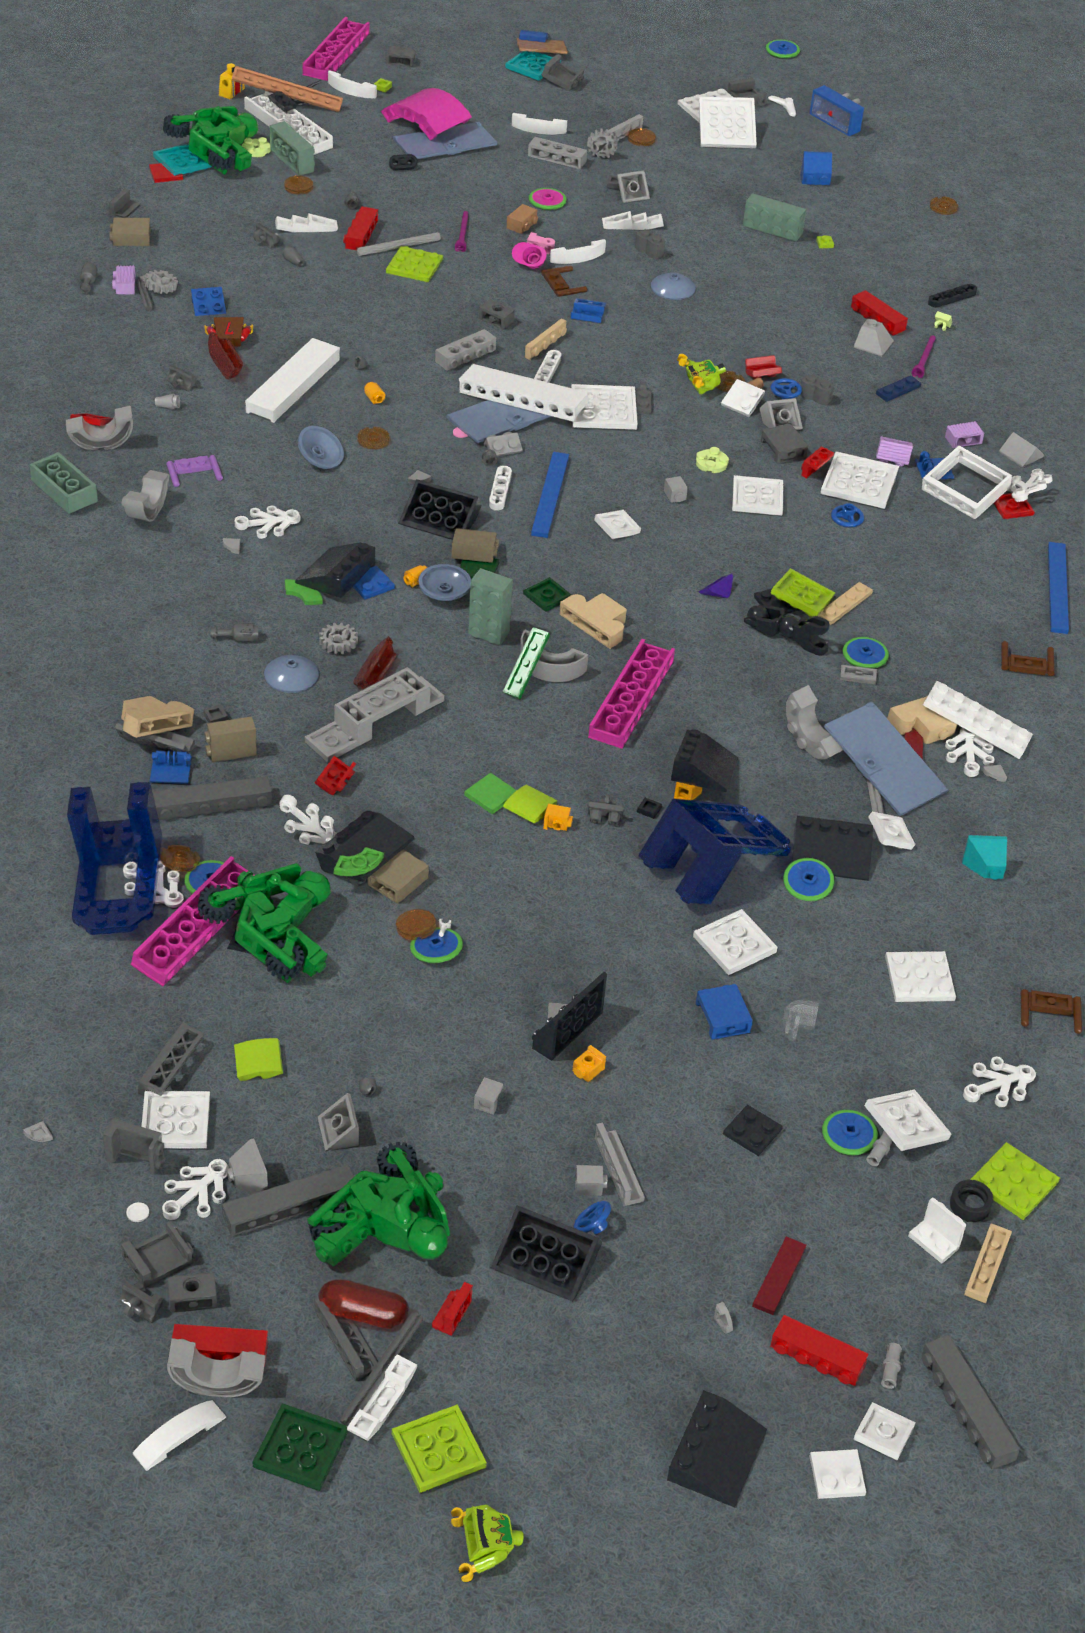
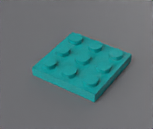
(529, 64)
(180, 160)

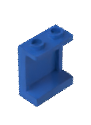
(724, 1011)

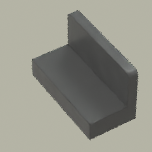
(121, 204)

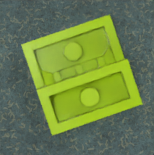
(529, 803)
(258, 1058)

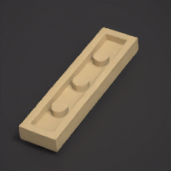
(545, 339)
(845, 602)
(988, 1263)

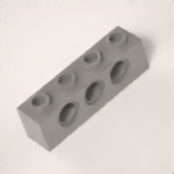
(557, 152)
(465, 349)

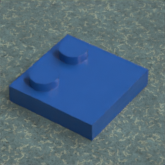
(373, 583)

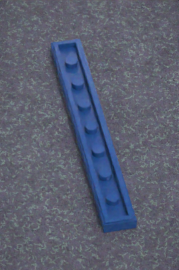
(550, 495)
(1058, 588)

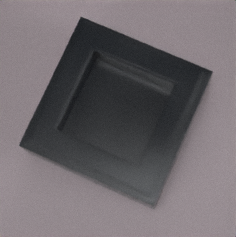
(649, 808)

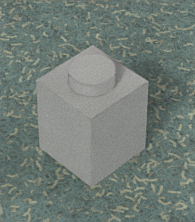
(675, 489)
(590, 1180)

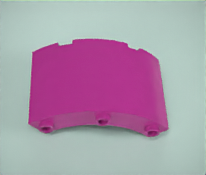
(431, 109)

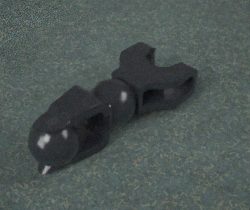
(806, 632)

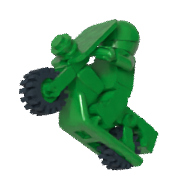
(216, 135)
(268, 927)
(380, 1208)

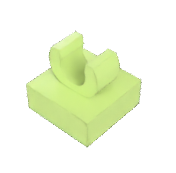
(943, 319)

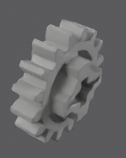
(602, 143)
(160, 281)
(338, 638)

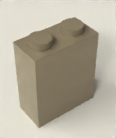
(130, 232)
(474, 545)
(231, 739)
(399, 876)

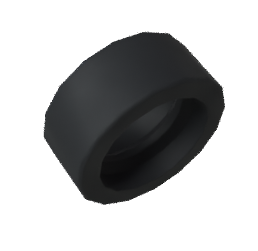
(967, 1213)

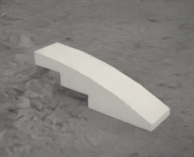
(634, 222)
(310, 224)

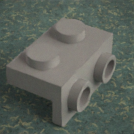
(504, 444)

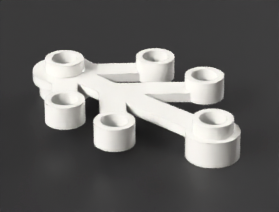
(1037, 482)
(285, 518)
(971, 767)
(288, 805)
(171, 897)
(1000, 1080)
(196, 1187)

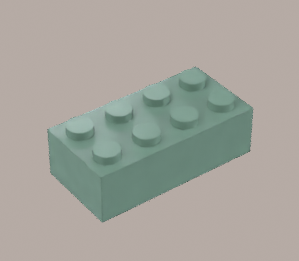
(292, 148)
(774, 217)
(63, 482)
(490, 606)

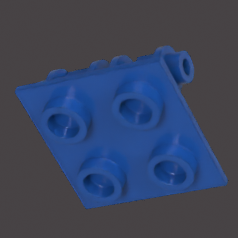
(208, 301)
(926, 464)
(170, 768)

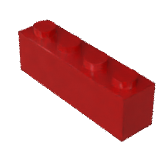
(361, 228)
(873, 308)
(223, 1342)
(819, 1350)

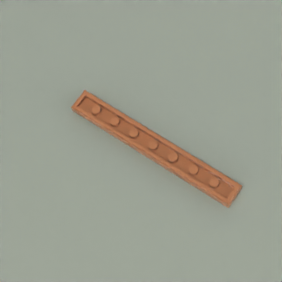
(289, 89)

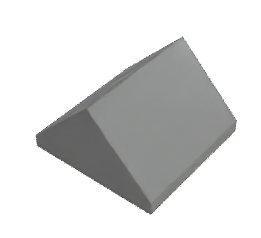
(1020, 450)
(339, 1125)

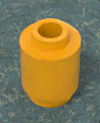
(374, 392)
(411, 576)

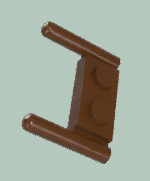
(557, 282)
(1027, 664)
(1051, 1003)

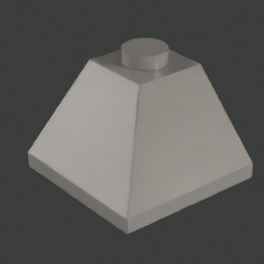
(633, 186)
(873, 338)
(781, 413)
(247, 1169)

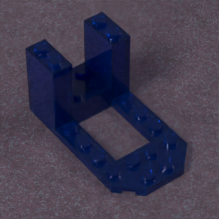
(112, 844)
(717, 848)

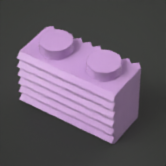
(124, 280)
(964, 434)
(894, 451)

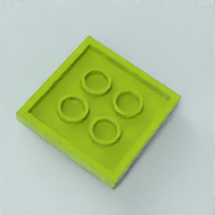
(414, 264)
(802, 593)
(1016, 1180)
(438, 1448)

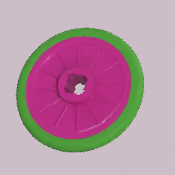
(547, 198)

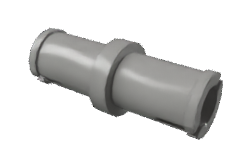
(880, 1148)
(891, 1365)

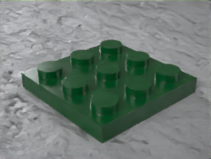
(300, 1447)

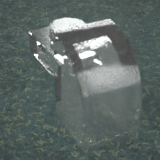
(799, 1014)

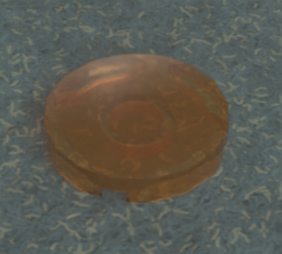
(641, 137)
(298, 185)
(944, 205)
(727, 380)
(368, 438)
(179, 858)
(416, 924)

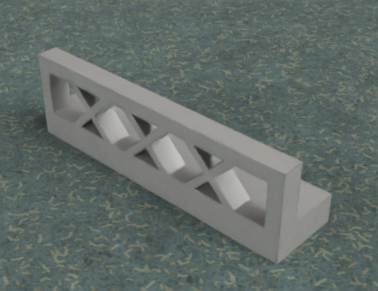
(624, 128)
(618, 1166)

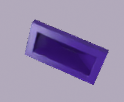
(720, 587)

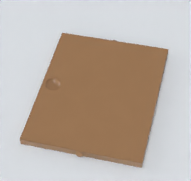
(549, 46)

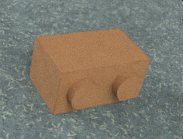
(522, 219)

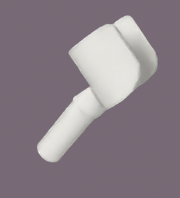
(444, 926)

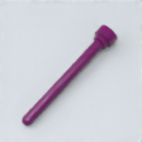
(461, 244)
(919, 369)

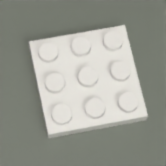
(757, 495)
(735, 942)
(920, 976)
(179, 1117)
(907, 1120)

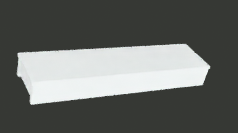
(272, 114)
(293, 379)
(523, 390)

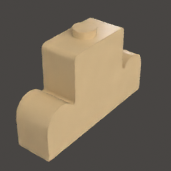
(598, 617)
(151, 716)
(926, 722)

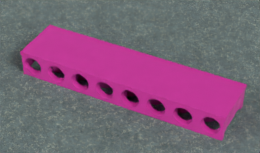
(335, 49)
(631, 694)
(183, 931)

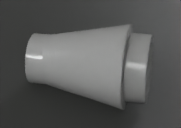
(168, 401)

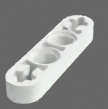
(549, 370)
(502, 488)

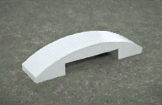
(350, 87)
(539, 126)
(578, 255)
(384, 1399)
(177, 1431)

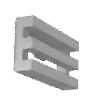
(858, 676)

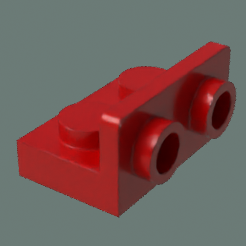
(453, 1309)

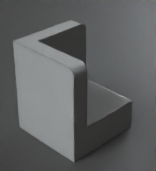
(487, 1095)

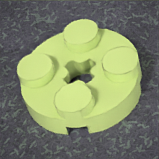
(257, 147)
(705, 457)

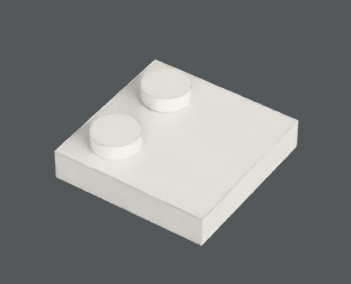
(743, 398)
(617, 524)
(891, 830)
(884, 1431)
(837, 1474)

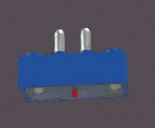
(837, 110)

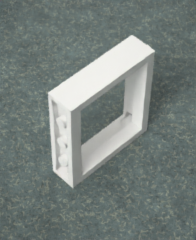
(953, 498)

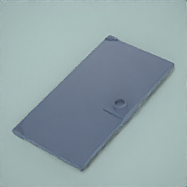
(448, 142)
(493, 419)
(886, 758)

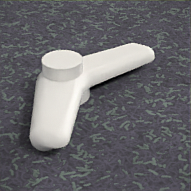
(787, 103)

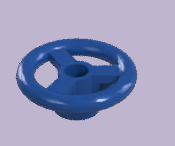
(784, 391)
(847, 512)
(594, 1217)

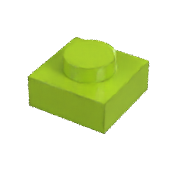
(383, 85)
(825, 241)

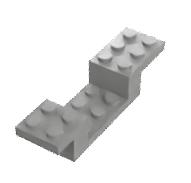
(356, 713)

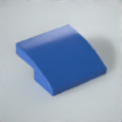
(533, 36)
(588, 310)

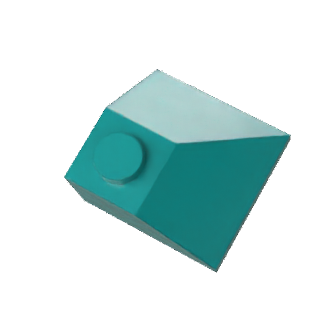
(986, 855)

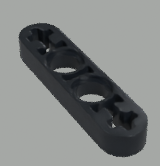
(953, 295)

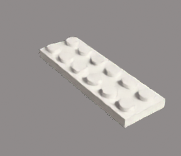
(978, 719)

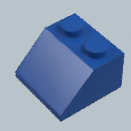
(816, 168)

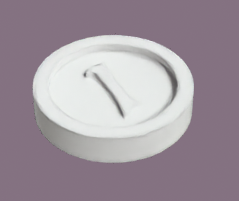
(137, 1212)

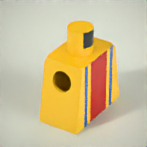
(227, 87)

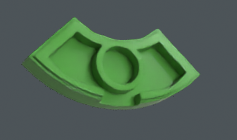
(307, 595)
(359, 863)

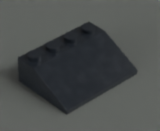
(439, 509)
(339, 569)
(703, 762)
(368, 831)
(838, 844)
(571, 1019)
(546, 1253)
(716, 1450)

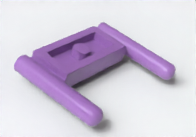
(191, 465)

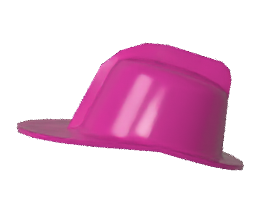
(529, 255)

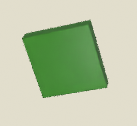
(490, 793)

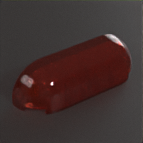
(224, 356)
(376, 664)
(364, 1303)

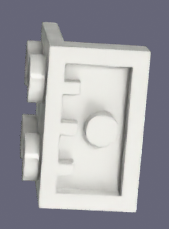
(939, 1231)

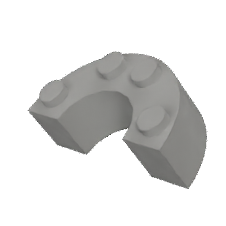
(106, 436)
(151, 498)
(560, 666)
(805, 726)
(211, 1376)

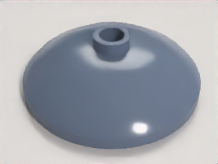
(673, 286)
(320, 447)
(444, 582)
(291, 673)

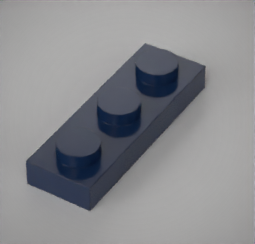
(898, 388)

